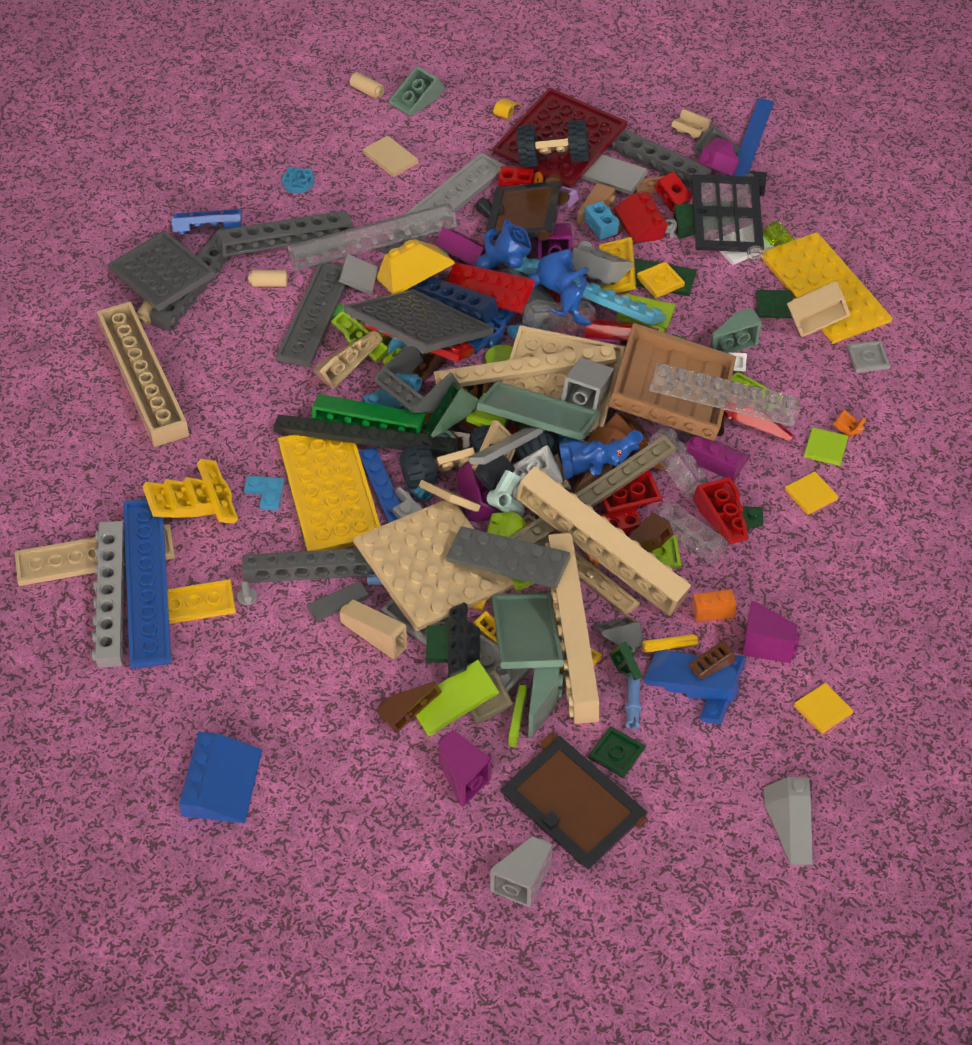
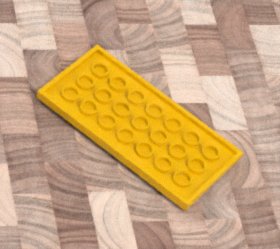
(812, 264)
(328, 491)

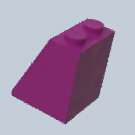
(557, 242)
(770, 635)
(463, 766)

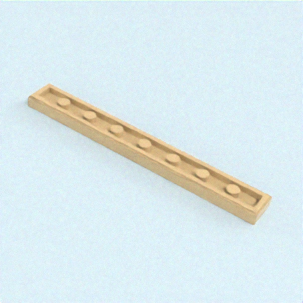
(599, 581)

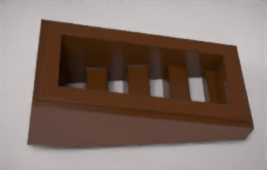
(721, 651)

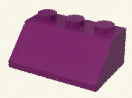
(460, 246)
(716, 456)
(475, 491)

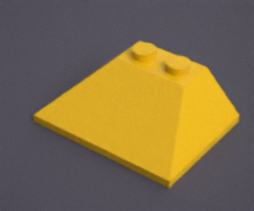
(411, 265)

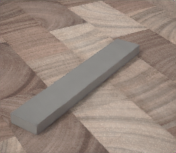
(505, 445)

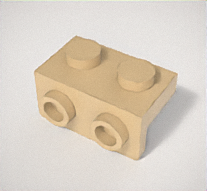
(691, 123)

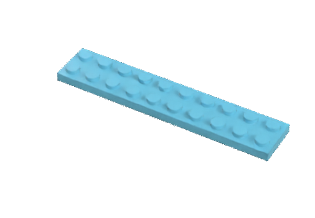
(606, 297)

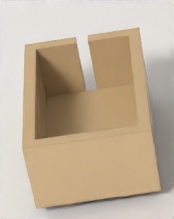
(818, 309)

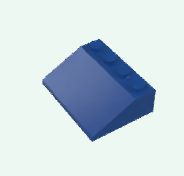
(220, 779)

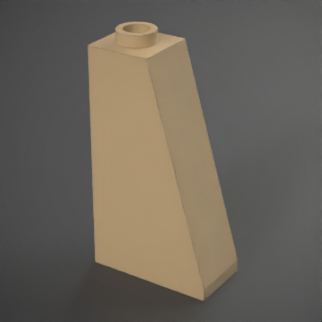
(375, 627)

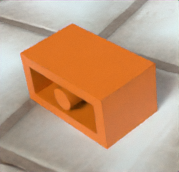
(714, 605)

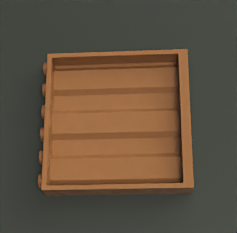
(632, 382)

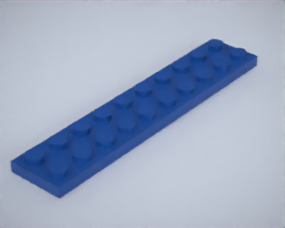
(146, 586)

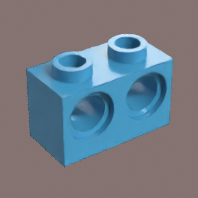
(601, 220)

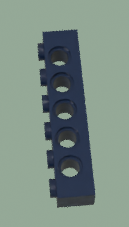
(460, 298)

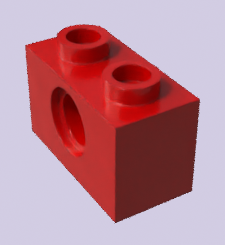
(666, 190)

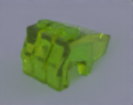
(777, 233)

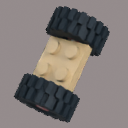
(529, 147)

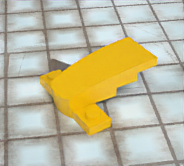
(193, 496)

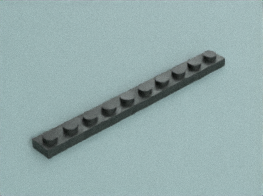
(362, 434)

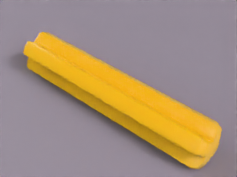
(669, 643)

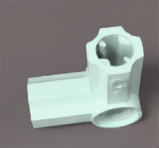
(501, 495)

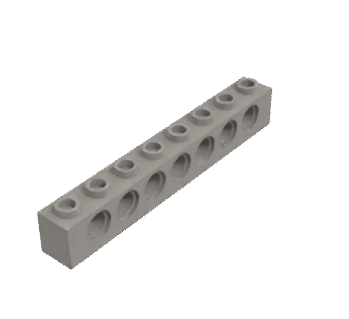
(112, 655)

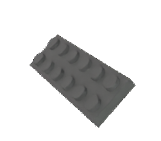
(508, 557)

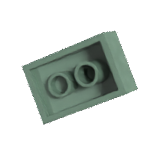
(417, 92)
(738, 332)
(545, 691)

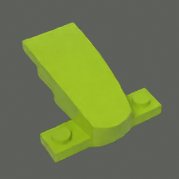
(354, 330)

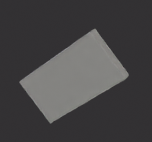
(616, 174)

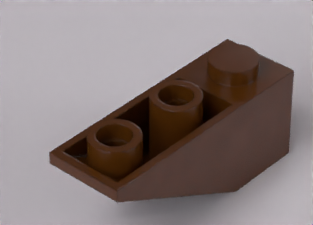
(652, 532)

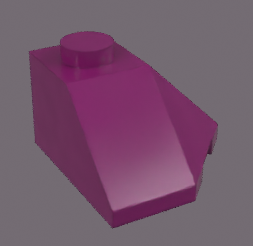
(719, 156)

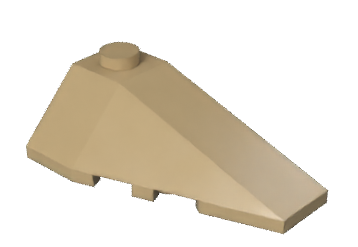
(343, 362)

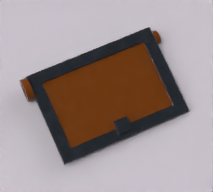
(527, 205)
(573, 801)

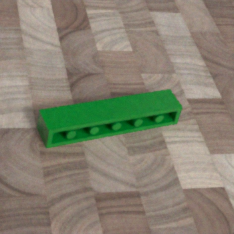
(366, 414)

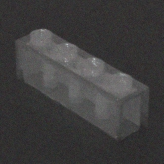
(680, 464)

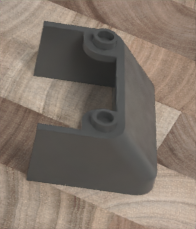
(405, 363)

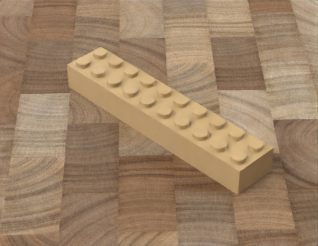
(143, 374)
(603, 541)
(574, 638)

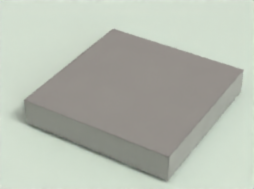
(358, 274)
(868, 356)

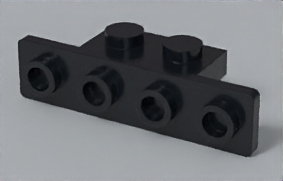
(463, 640)

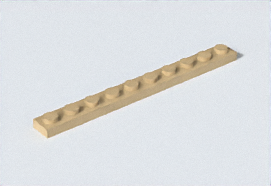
(527, 366)

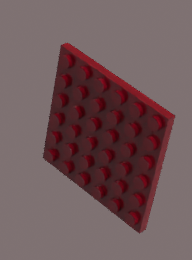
(551, 118)

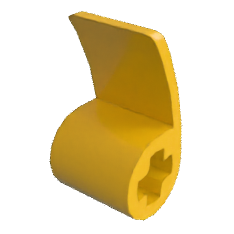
(505, 108)

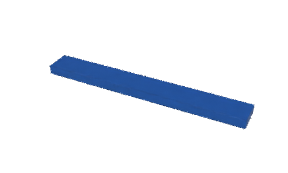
(753, 136)

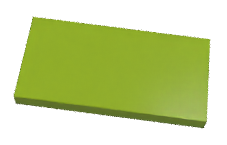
(458, 697)

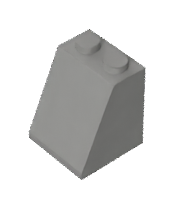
(587, 384)
(522, 871)

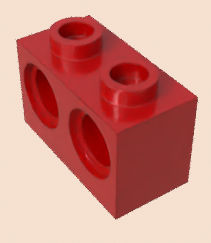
(515, 176)
(626, 520)

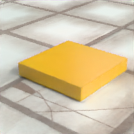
(660, 279)
(811, 493)
(823, 708)

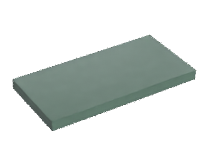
(539, 410)
(526, 631)

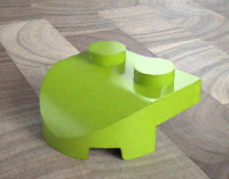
(506, 524)

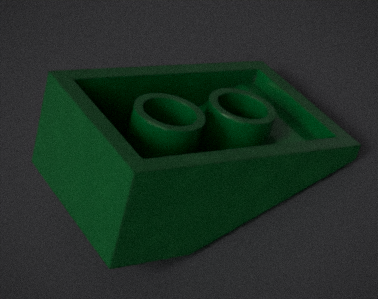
(452, 408)

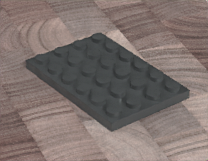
(161, 270)

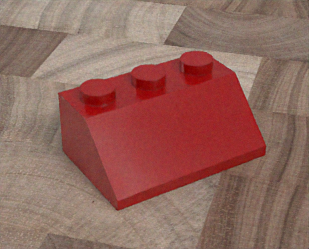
(641, 218)
(634, 494)

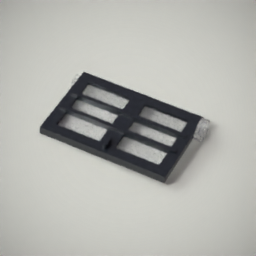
(728, 214)

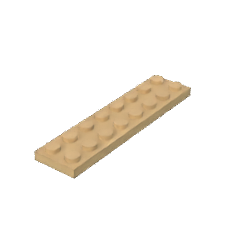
(66, 560)

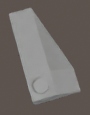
(790, 812)

